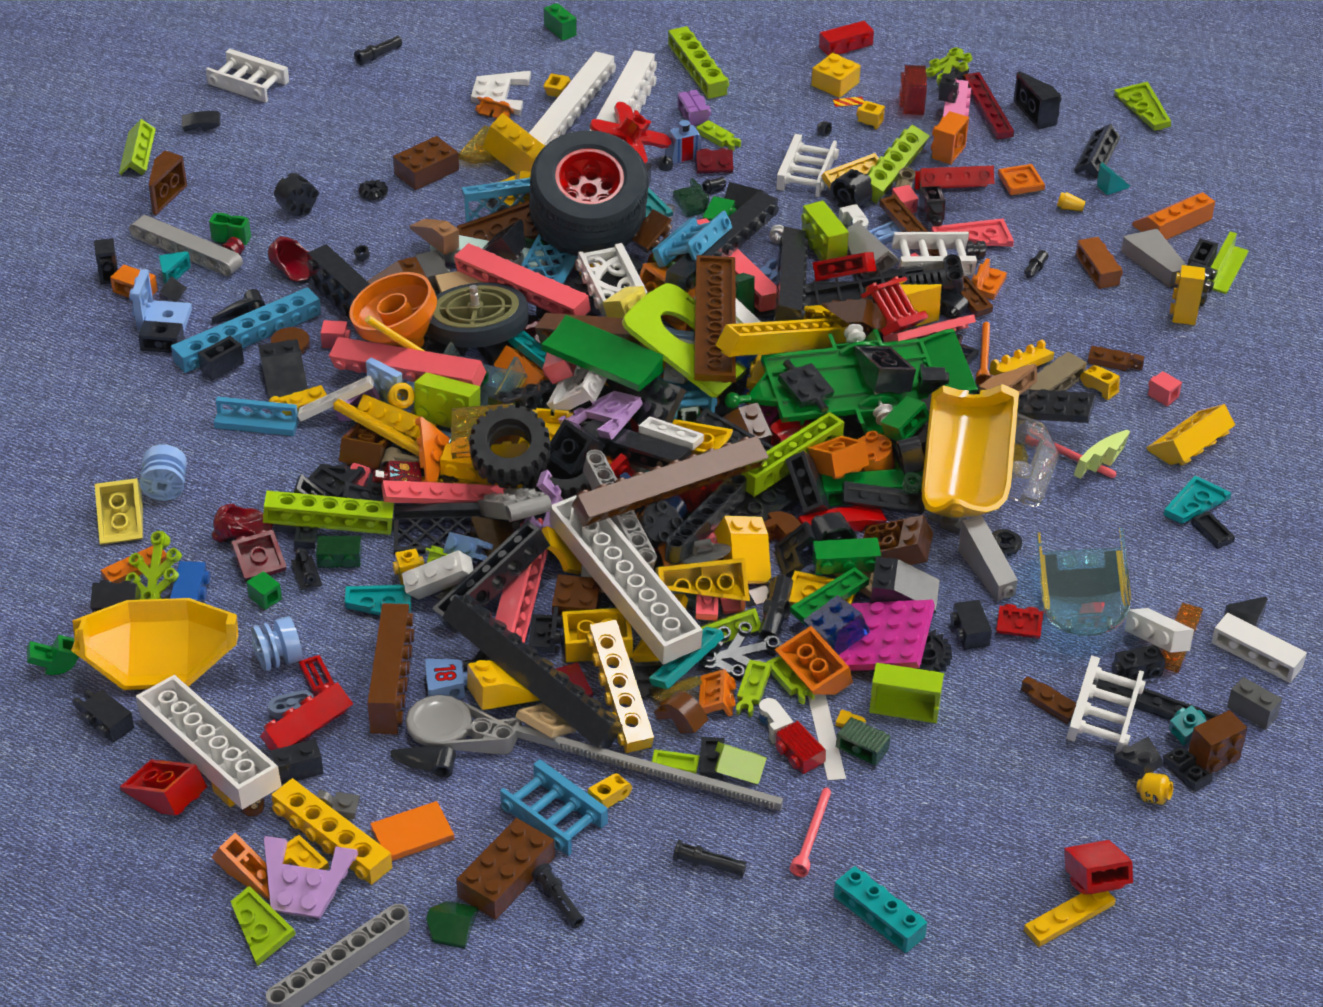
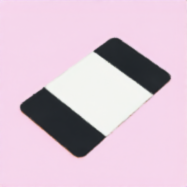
(757, 595)

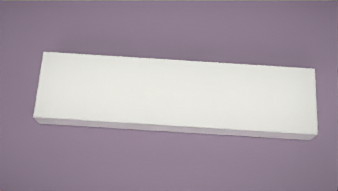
(327, 401)

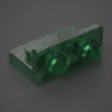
(692, 199)

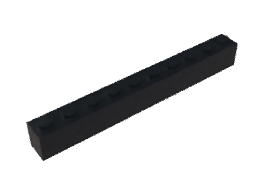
(744, 223)
(791, 275)
(533, 671)

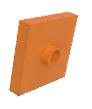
(1021, 179)

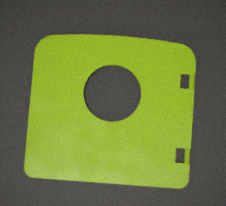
(645, 325)

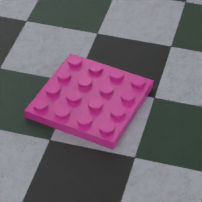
(895, 634)

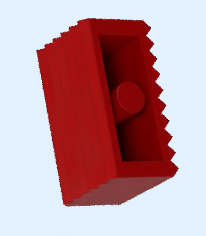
(800, 747)

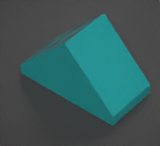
(1110, 181)
(174, 265)

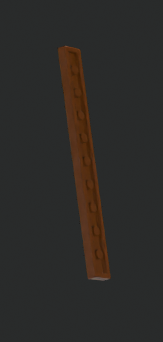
(908, 222)

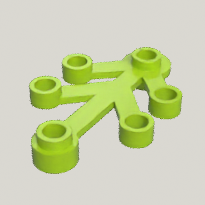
(952, 58)
(160, 541)

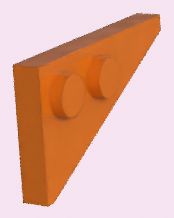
(431, 447)

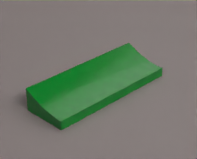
(604, 353)

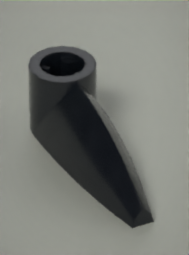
(251, 301)
(433, 758)

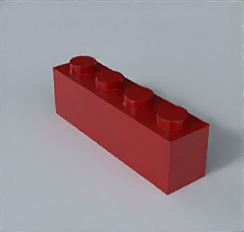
(308, 718)

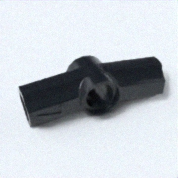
(776, 607)

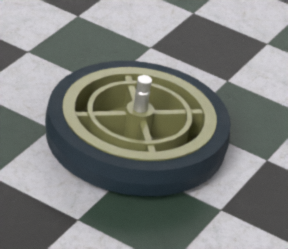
(478, 315)

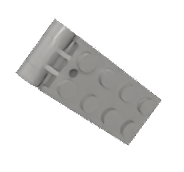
(514, 504)

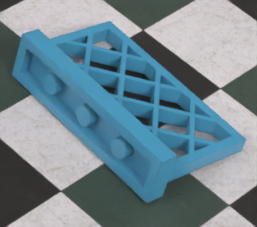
(494, 190)
(566, 261)

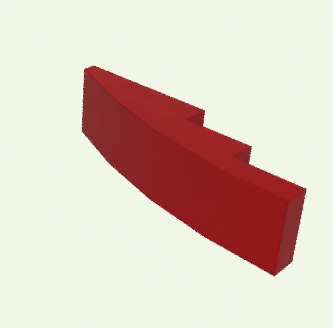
(856, 516)

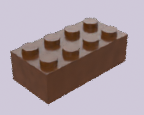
(505, 868)

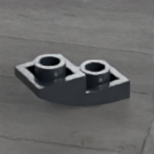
(203, 119)
(1185, 768)

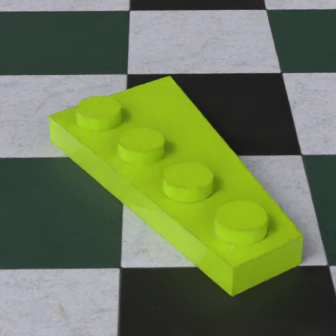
(1145, 104)

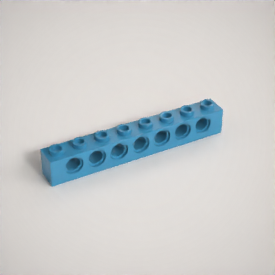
(250, 326)

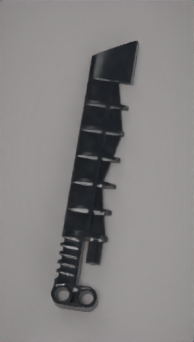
(821, 292)

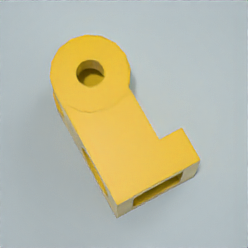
(1101, 380)
(610, 790)

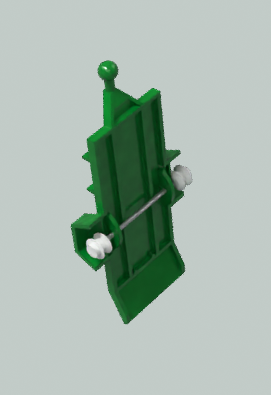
(845, 376)

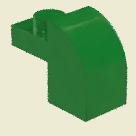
(55, 658)

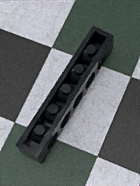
(498, 568)

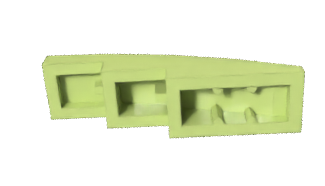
(1102, 452)

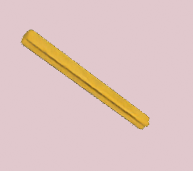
(376, 426)

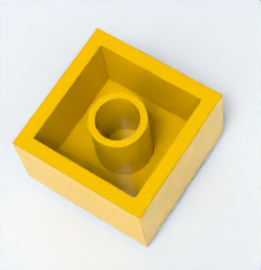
(835, 75)

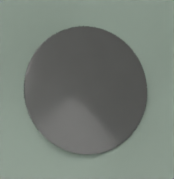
(707, 551)

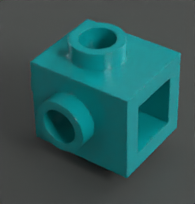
(1184, 722)

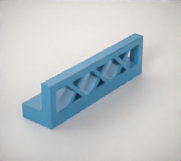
(257, 420)

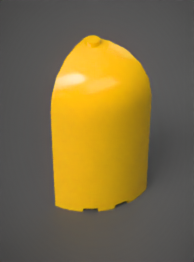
(969, 451)

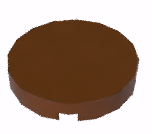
(292, 333)

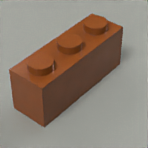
(1098, 262)

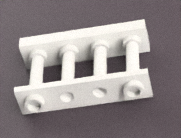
(247, 64)
(793, 156)
(933, 240)
(1084, 708)

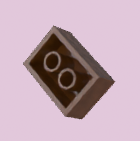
(426, 162)

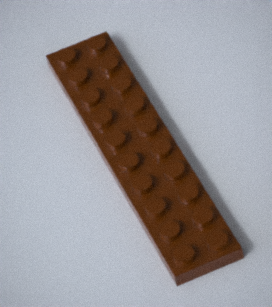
(713, 310)

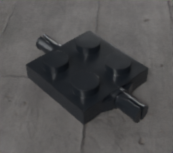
(806, 385)

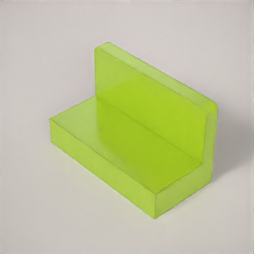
(739, 763)

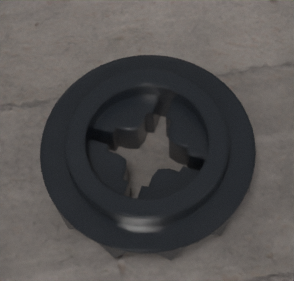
(377, 191)
(1010, 537)

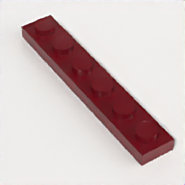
(988, 106)

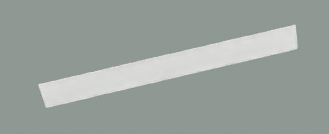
(827, 737)

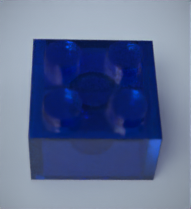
(838, 624)

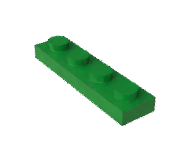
(843, 586)

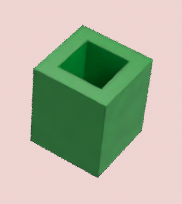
(264, 590)

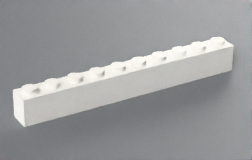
(574, 98)

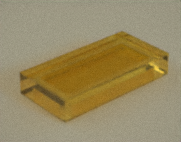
(682, 685)

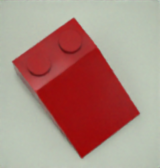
(165, 785)

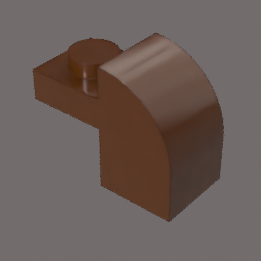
(780, 524)
(684, 712)

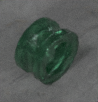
(910, 488)

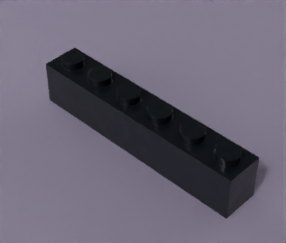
(639, 448)

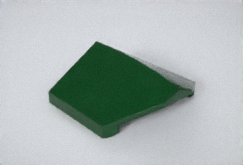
(451, 923)

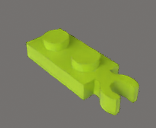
(718, 135)
(789, 680)
(752, 686)

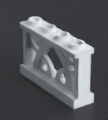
(608, 258)
(572, 392)

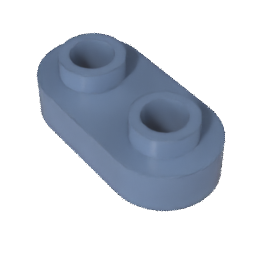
(282, 703)

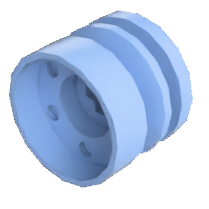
(163, 472)
(276, 643)

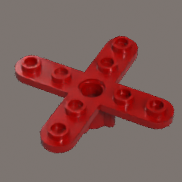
(632, 129)

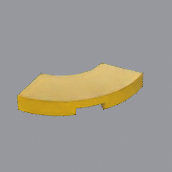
(562, 552)

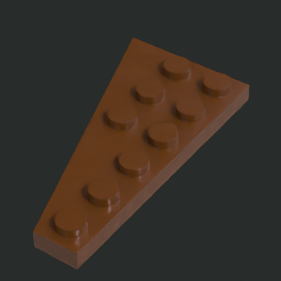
(489, 225)

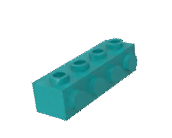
(880, 909)

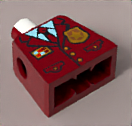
(399, 472)

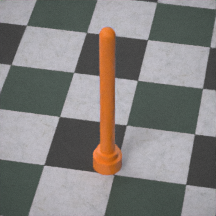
(983, 374)

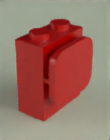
(1098, 867)

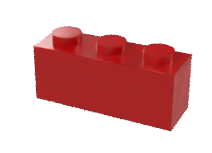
(846, 38)
(844, 266)

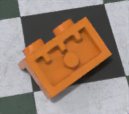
(989, 280)
(717, 692)

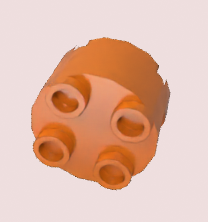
(879, 452)

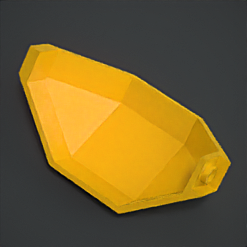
(154, 639)

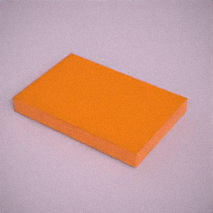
(413, 830)

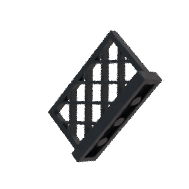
(436, 515)

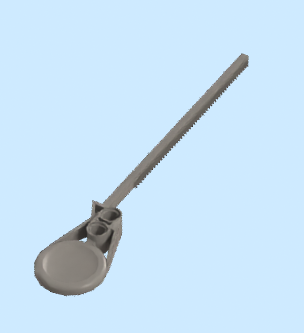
(447, 721)

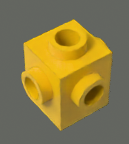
(406, 561)

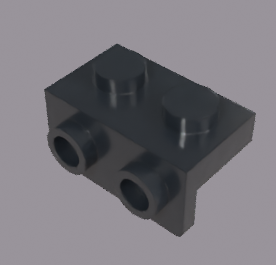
(544, 631)

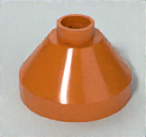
(399, 302)

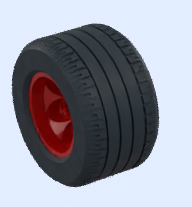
(607, 194)

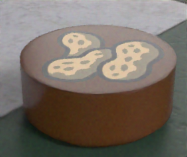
(255, 808)

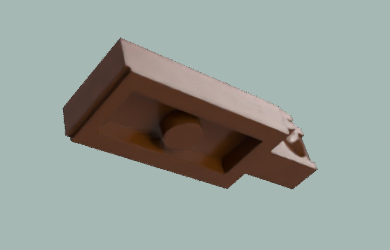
(1115, 358)
(1049, 699)

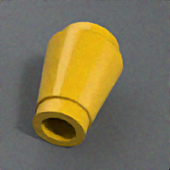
(1070, 202)

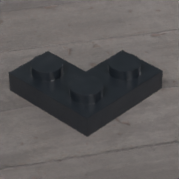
(372, 491)
(304, 536)
(789, 549)

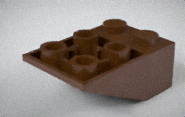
(651, 230)
(858, 312)
(903, 539)

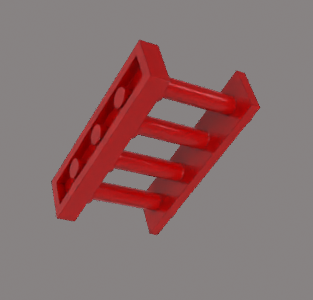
(954, 177)
(894, 306)

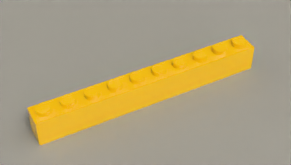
(780, 336)

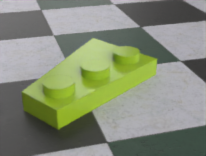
(260, 924)

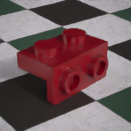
(714, 161)

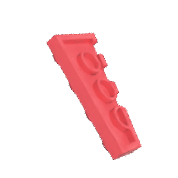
(991, 231)

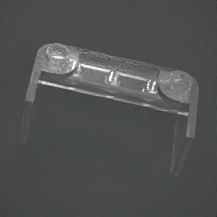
(1031, 480)

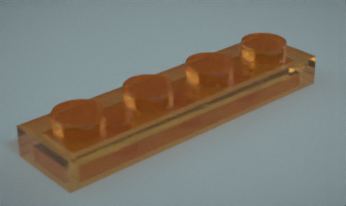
(1188, 616)

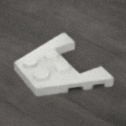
(498, 86)

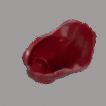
(289, 258)
(236, 521)

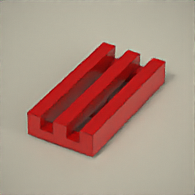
(302, 665)

